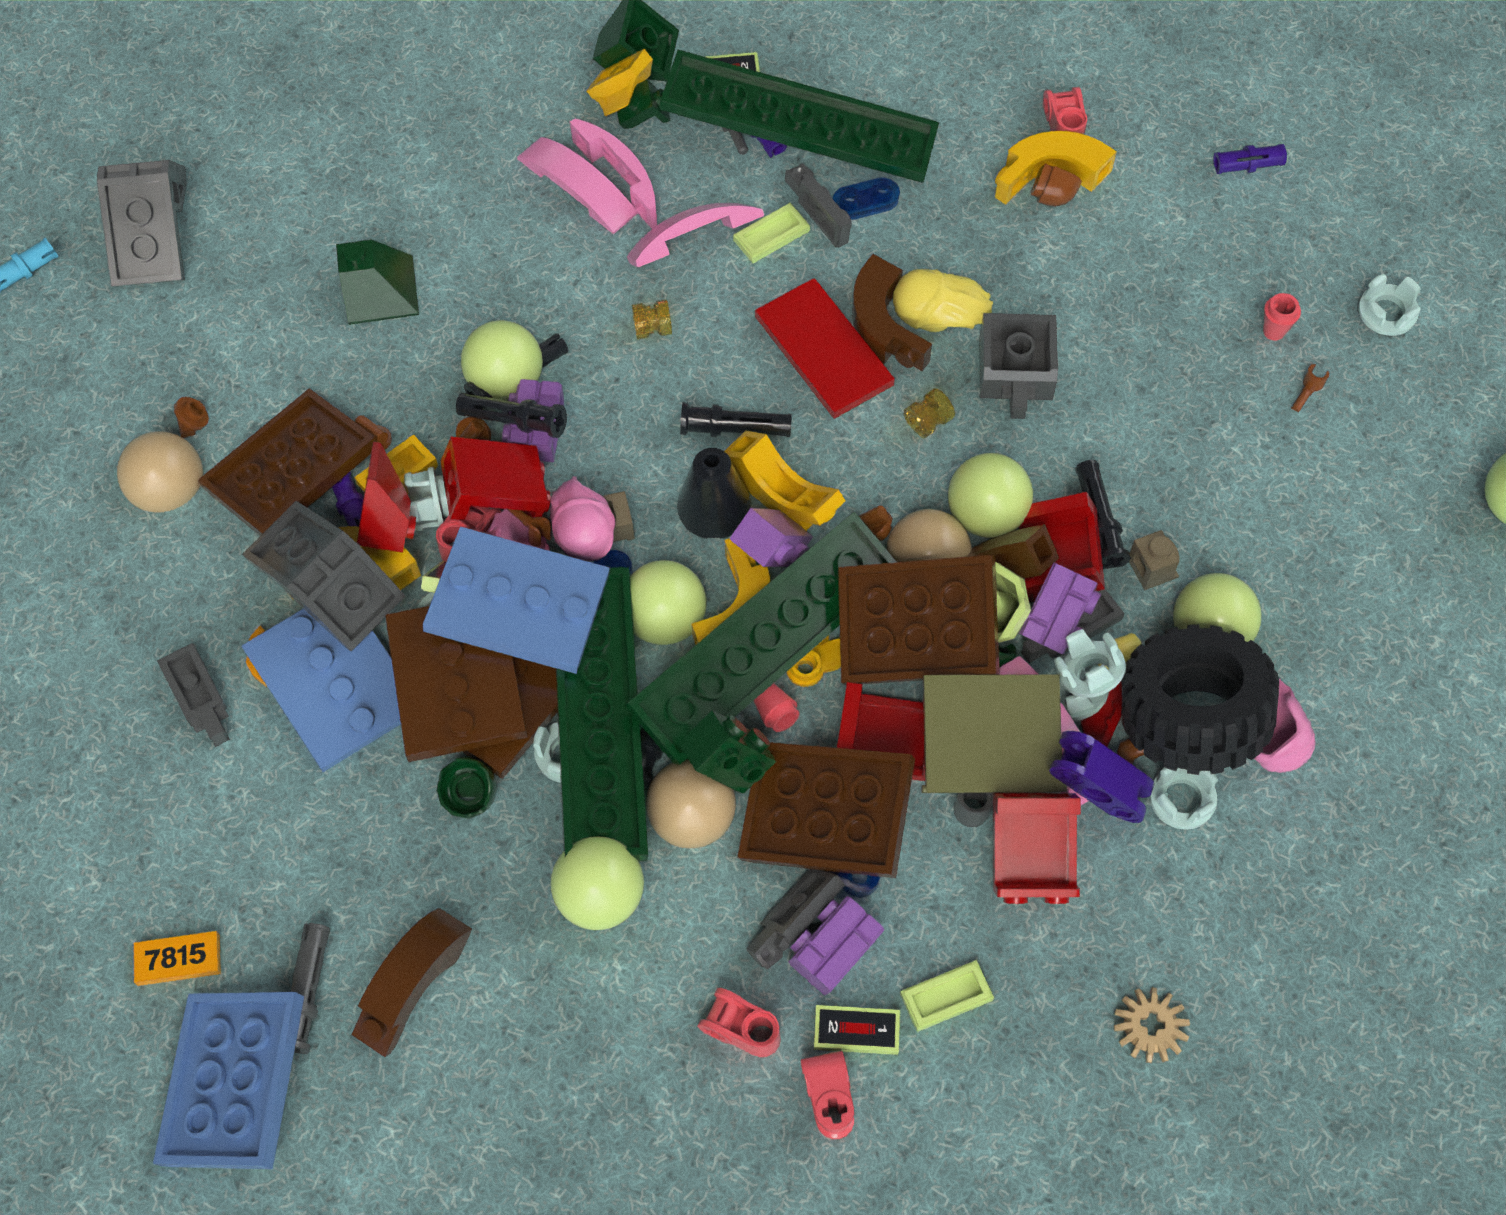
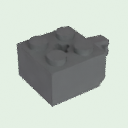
(1018, 359)

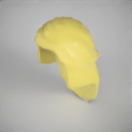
(940, 300)

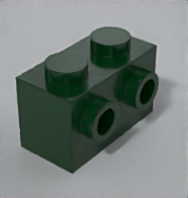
(728, 751)

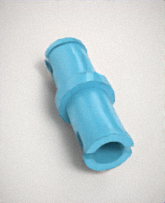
(25, 263)

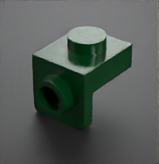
(642, 106)

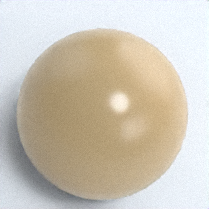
(159, 471)
(928, 536)
(689, 806)

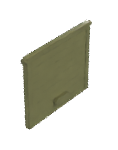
(991, 733)

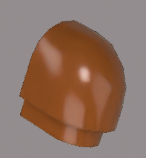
(1055, 186)

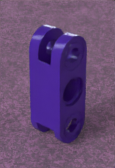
(1102, 776)

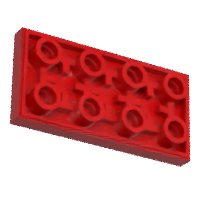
(824, 348)

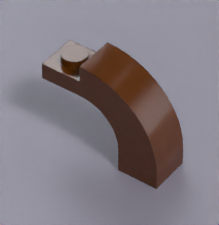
(872, 321)
(1023, 551)
(405, 975)

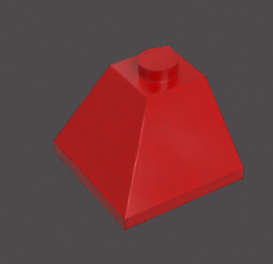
(385, 506)

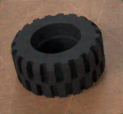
(1199, 735)

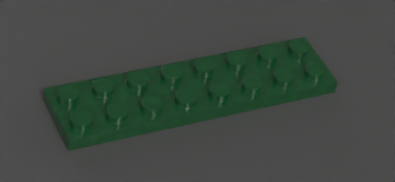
(799, 115)
(757, 640)
(599, 734)

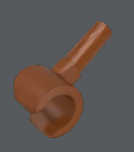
(1311, 384)
(536, 526)

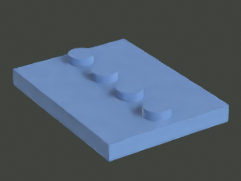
(517, 600)
(327, 692)
(229, 1080)

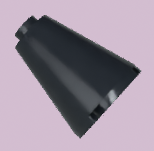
(713, 496)

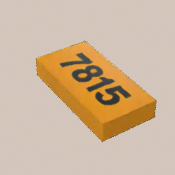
(177, 958)

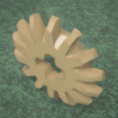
(1138, 1034)

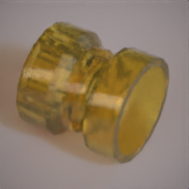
(648, 319)
(929, 413)

